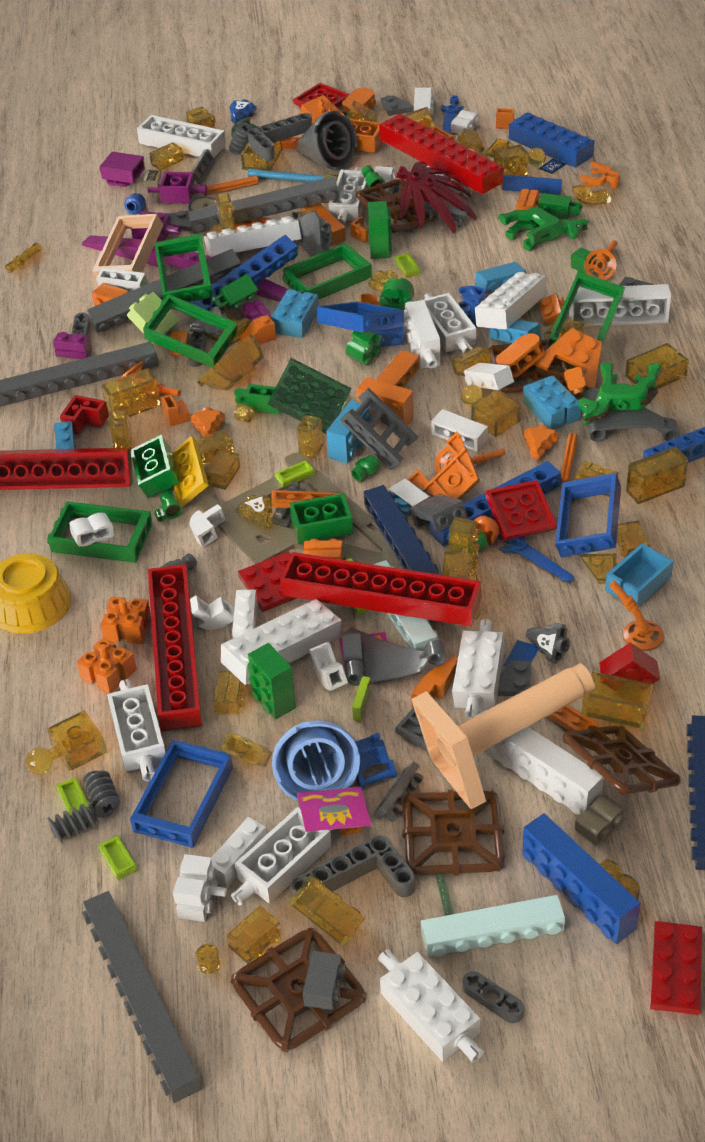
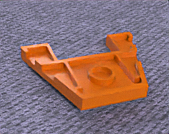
(576, 350)
(455, 478)

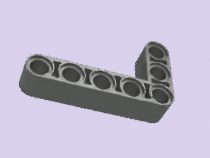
(263, 137)
(375, 854)

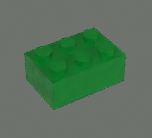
(379, 229)
(154, 466)
(321, 518)
(271, 681)

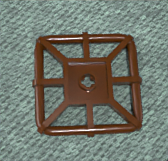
(393, 202)
(533, 371)
(622, 758)
(444, 841)
(282, 987)

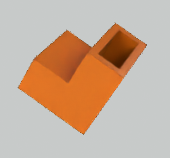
(504, 117)
(175, 411)

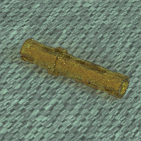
(19, 260)

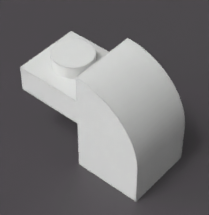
(204, 524)
(212, 616)
(326, 668)

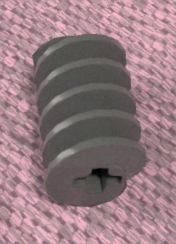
(240, 138)
(101, 792)
(72, 822)

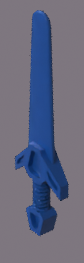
(450, 113)
(520, 547)

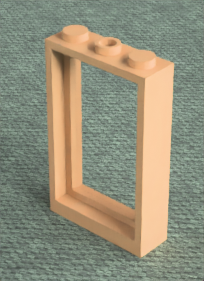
(122, 223)

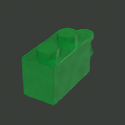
(559, 205)
(236, 293)
(256, 396)

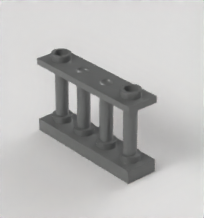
(370, 438)

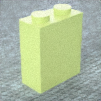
(142, 313)

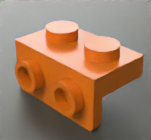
(551, 308)

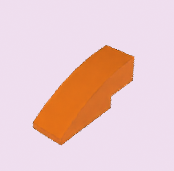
(437, 680)

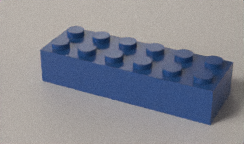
(552, 139)
(580, 878)

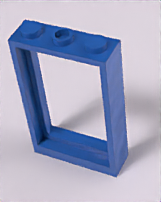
(360, 316)
(582, 489)
(172, 831)

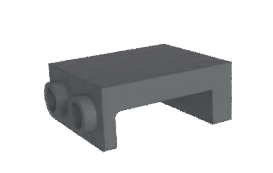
(438, 510)

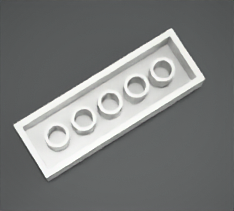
(191, 137)
(251, 237)
(511, 301)
(638, 306)
(288, 634)
(549, 769)

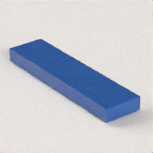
(543, 185)

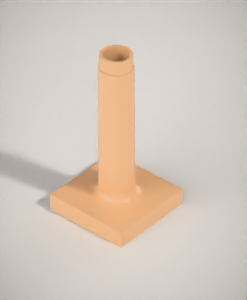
(454, 746)

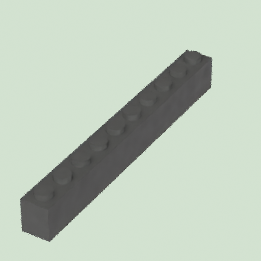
(269, 203)
(115, 310)
(76, 373)
(142, 998)

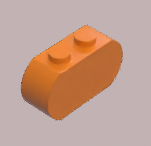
(361, 95)
(522, 354)

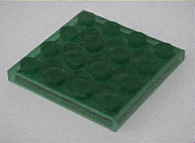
(309, 393)

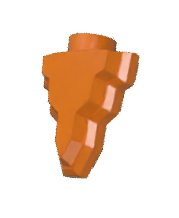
(208, 420)
(540, 440)

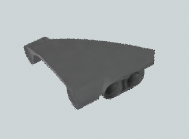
(314, 232)
(385, 660)

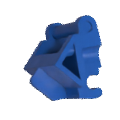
(472, 297)
(373, 752)

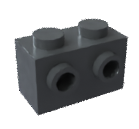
(322, 980)

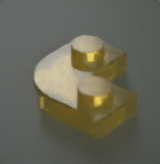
(589, 197)

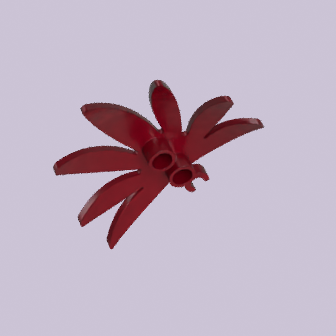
(424, 181)

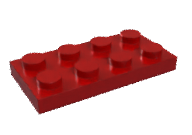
(676, 968)

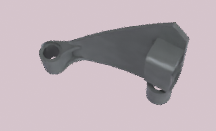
(630, 419)

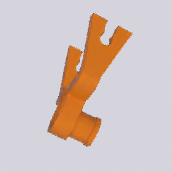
(608, 176)

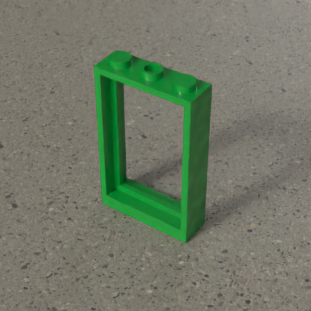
(182, 246)
(361, 272)
(595, 284)
(210, 359)
(128, 553)

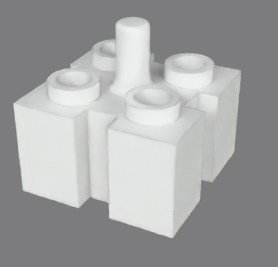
(196, 887)

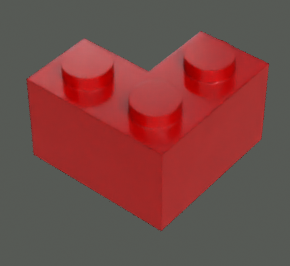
(85, 411)
(631, 664)

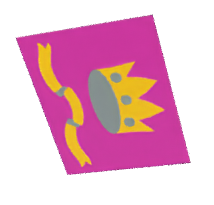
(333, 809)

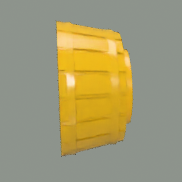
(31, 593)

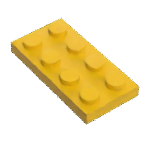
(190, 471)

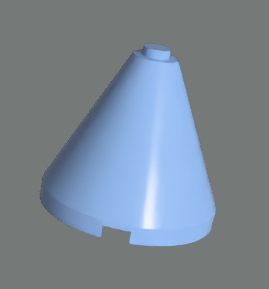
(315, 758)

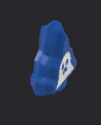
(241, 110)

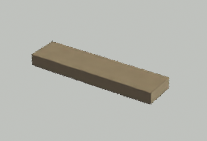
(152, 178)

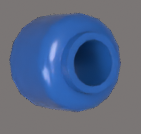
(135, 203)

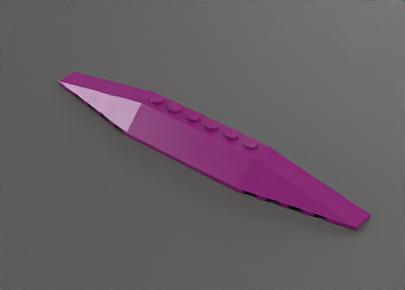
(129, 247)

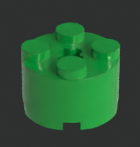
(396, 293)
(364, 346)

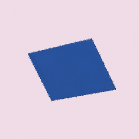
(522, 652)

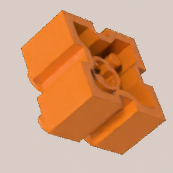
(126, 620)
(106, 665)

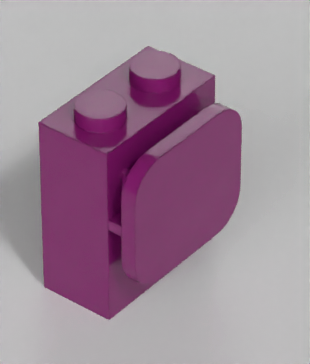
(122, 168)

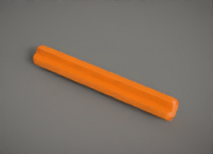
(230, 185)
(569, 457)

